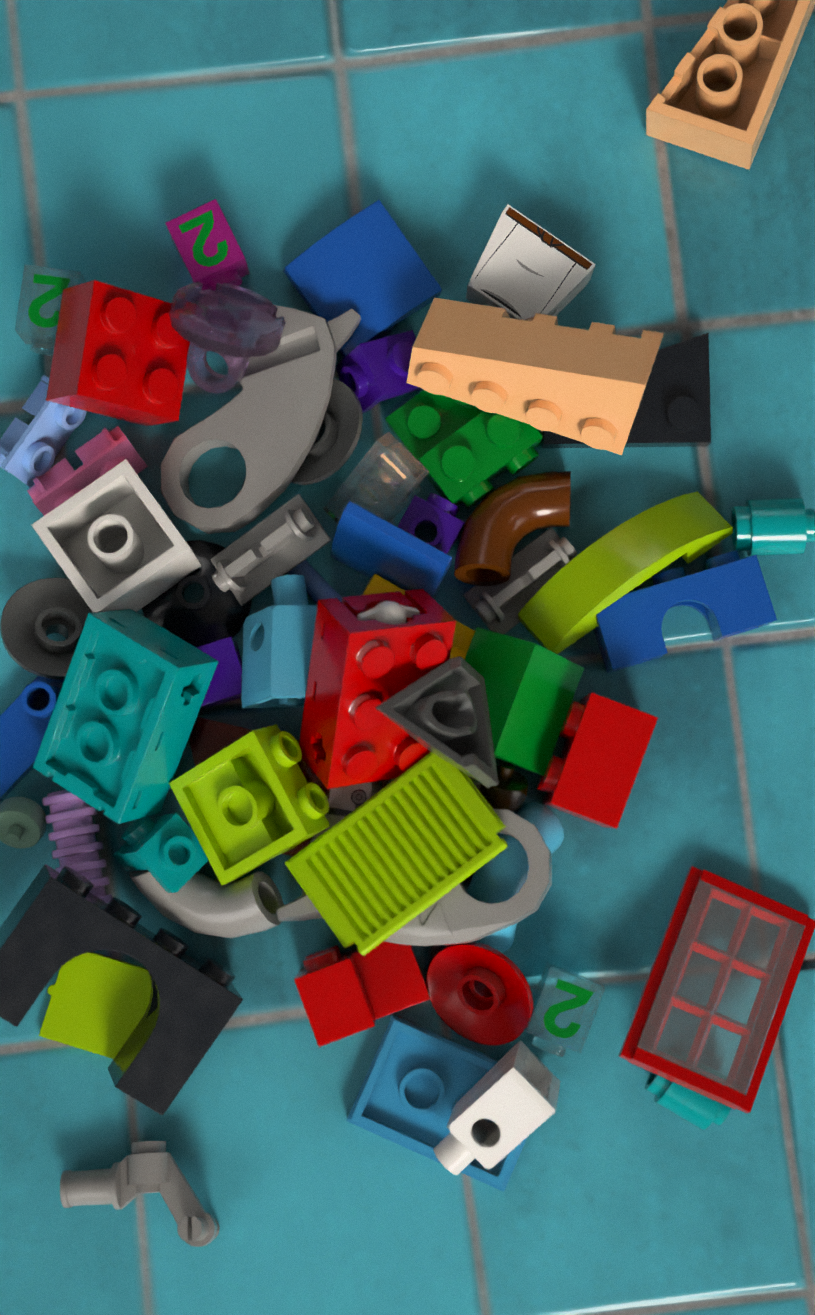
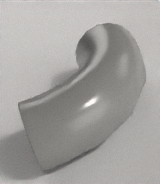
(216, 909)

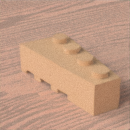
(731, 80)
(535, 370)

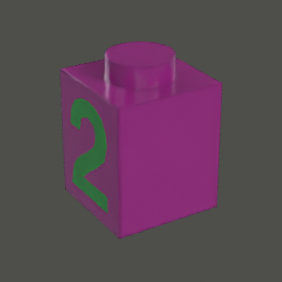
(208, 246)

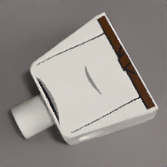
(527, 269)

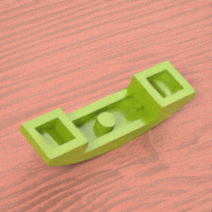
(617, 564)

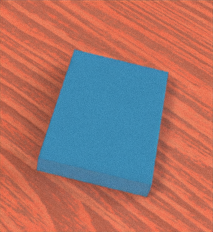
(413, 1091)

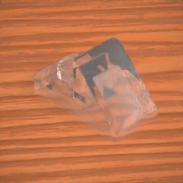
(381, 481)

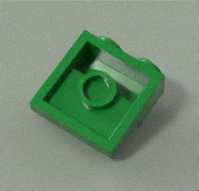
(462, 444)

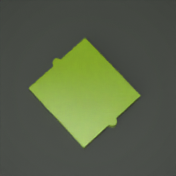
(96, 1003)

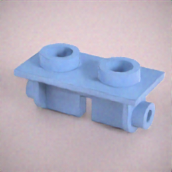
(31, 448)

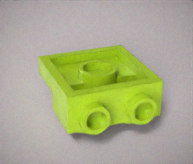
(251, 802)

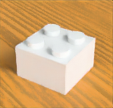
(116, 542)

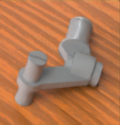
(143, 1171)

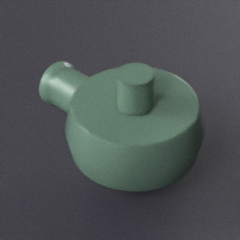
(21, 822)

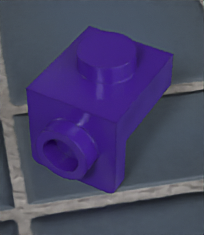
(379, 369)

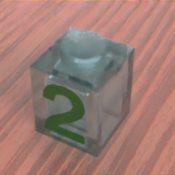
(41, 305)
(563, 1010)

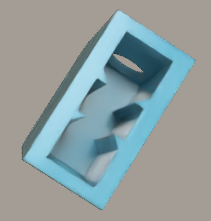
(278, 647)

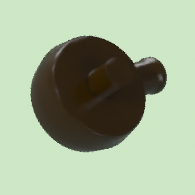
(509, 792)

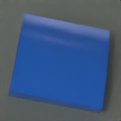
(367, 269)
(383, 549)

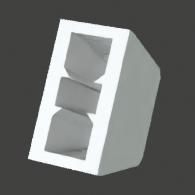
(513, 1094)

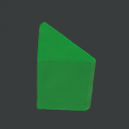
(526, 696)

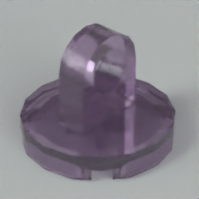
(226, 322)

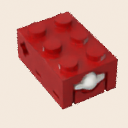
(357, 661)

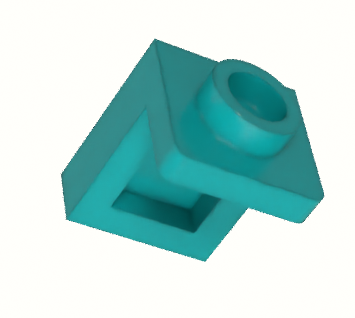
(163, 848)

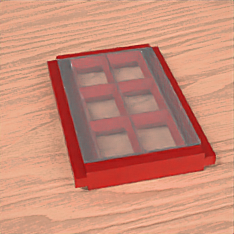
(718, 989)

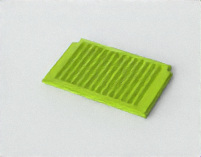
(398, 853)

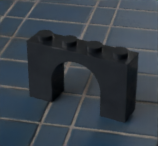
(187, 998)

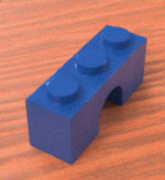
(727, 595)

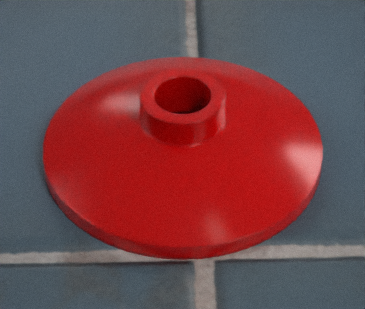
(479, 993)

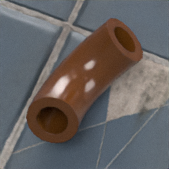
(506, 518)

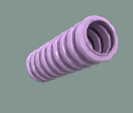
(76, 839)

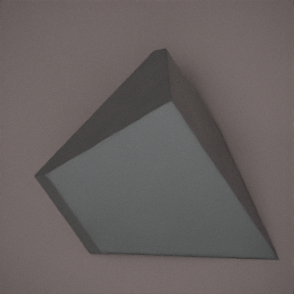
(449, 718)

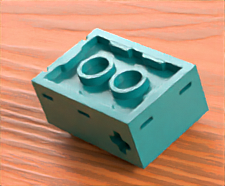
(124, 714)

